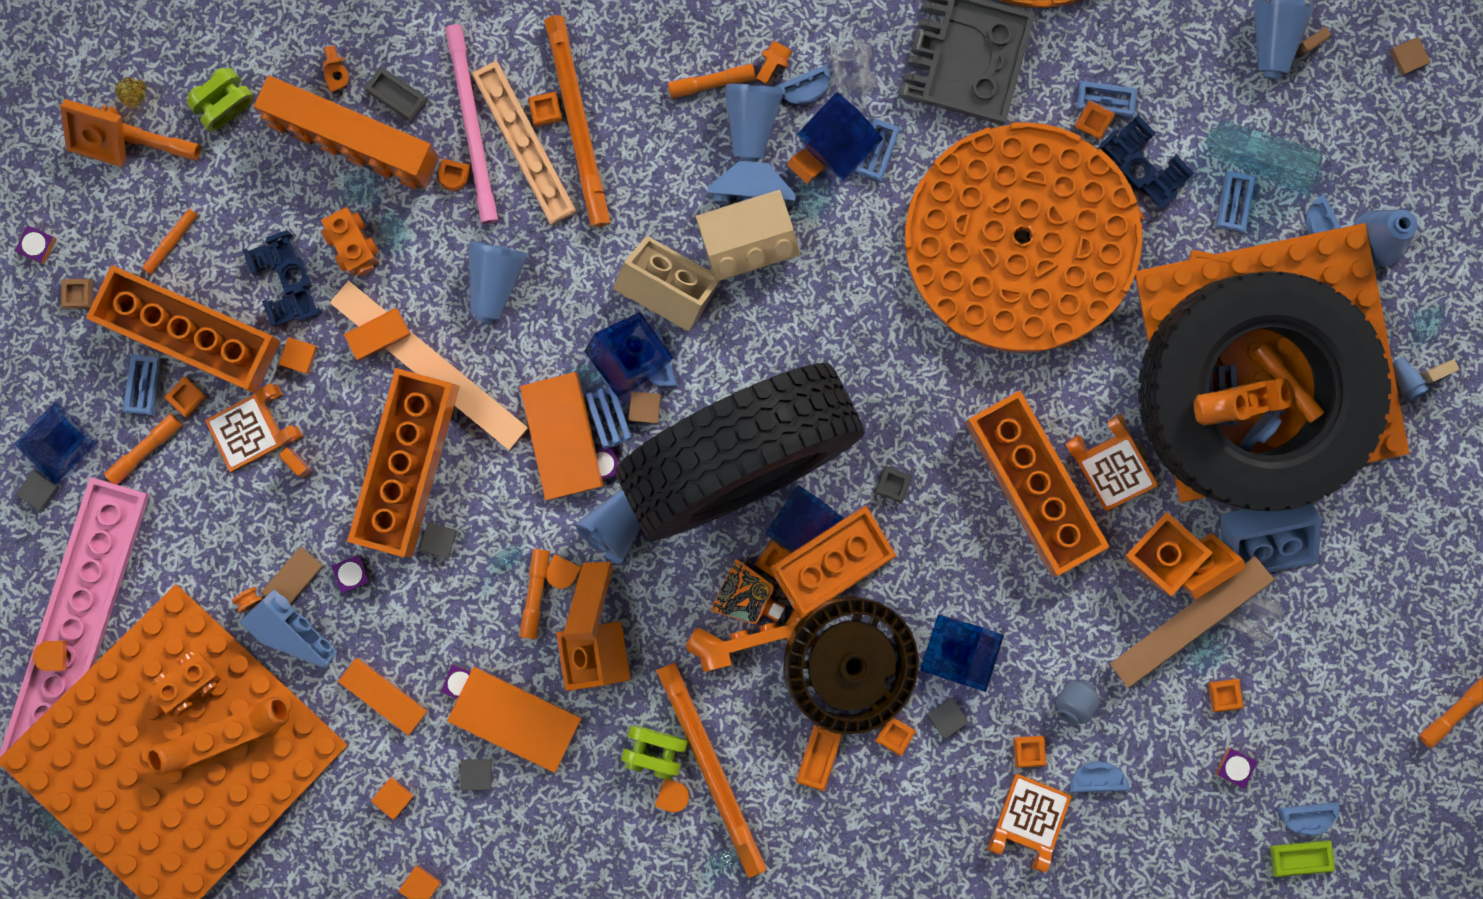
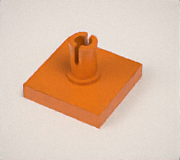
(93, 132)
(1216, 569)

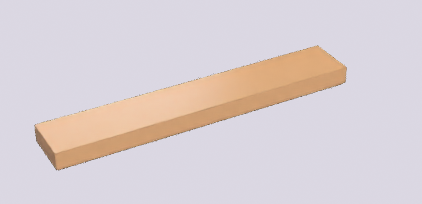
(524, 143)

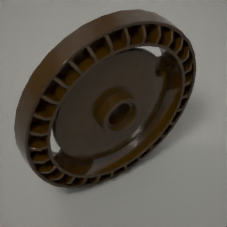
(873, 664)

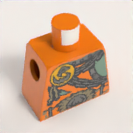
(746, 596)

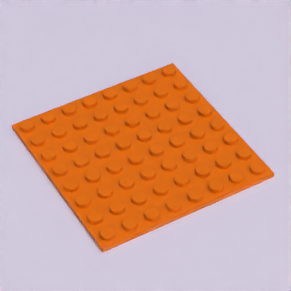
(1333, 257)
(182, 827)

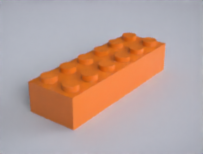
(346, 132)
(183, 329)
(403, 463)
(1036, 484)

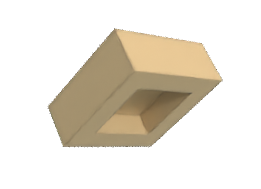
(1440, 371)

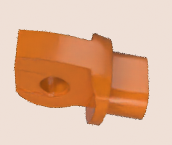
(775, 56)
(333, 65)

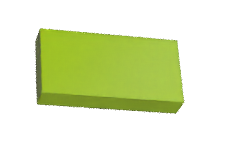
(1302, 858)

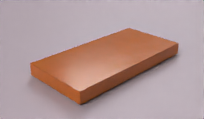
(561, 436)
(832, 561)
(514, 719)

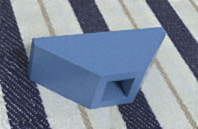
(748, 181)

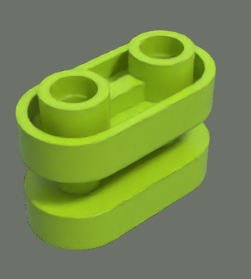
(219, 99)
(637, 759)

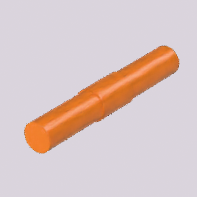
(170, 241)

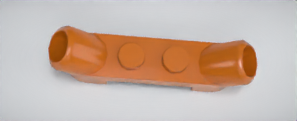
(1243, 401)
(715, 652)
(218, 737)

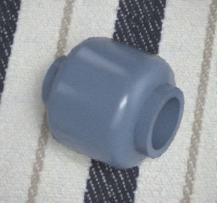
(1077, 702)

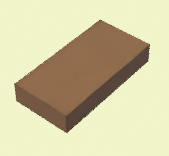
(295, 575)

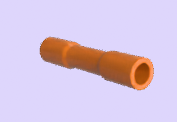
(693, 85)
(172, 145)
(1301, 398)
(129, 462)
(537, 575)
(1442, 726)

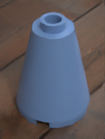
(1279, 34)
(751, 118)
(1388, 234)
(492, 278)
(610, 527)

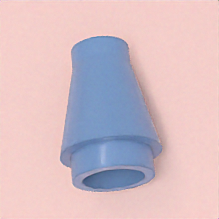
(1408, 380)

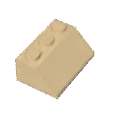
(747, 235)
(666, 283)

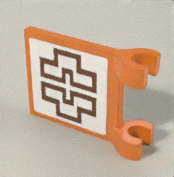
(249, 430)
(1114, 466)
(1031, 818)

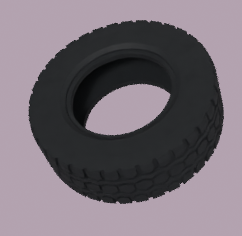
(1346, 374)
(739, 450)

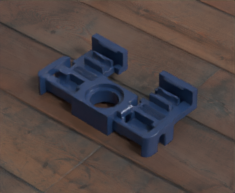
(1121, 151)
(283, 255)

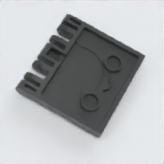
(972, 57)

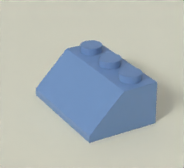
(1275, 537)

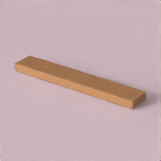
(1191, 623)

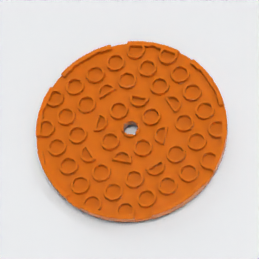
(1036, 292)

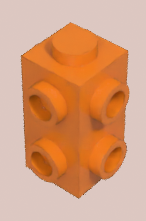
(354, 251)
(176, 690)

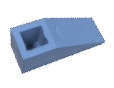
(284, 629)

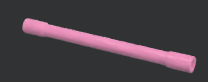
(485, 198)

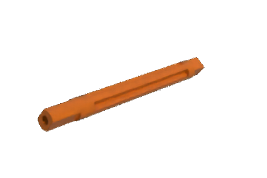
(577, 122)
(711, 770)

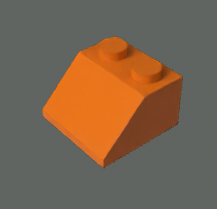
(1167, 555)
(594, 661)

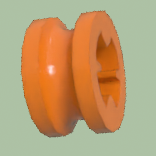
(247, 600)

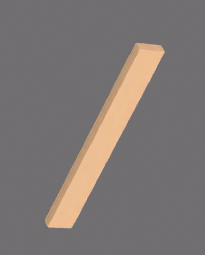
(427, 362)

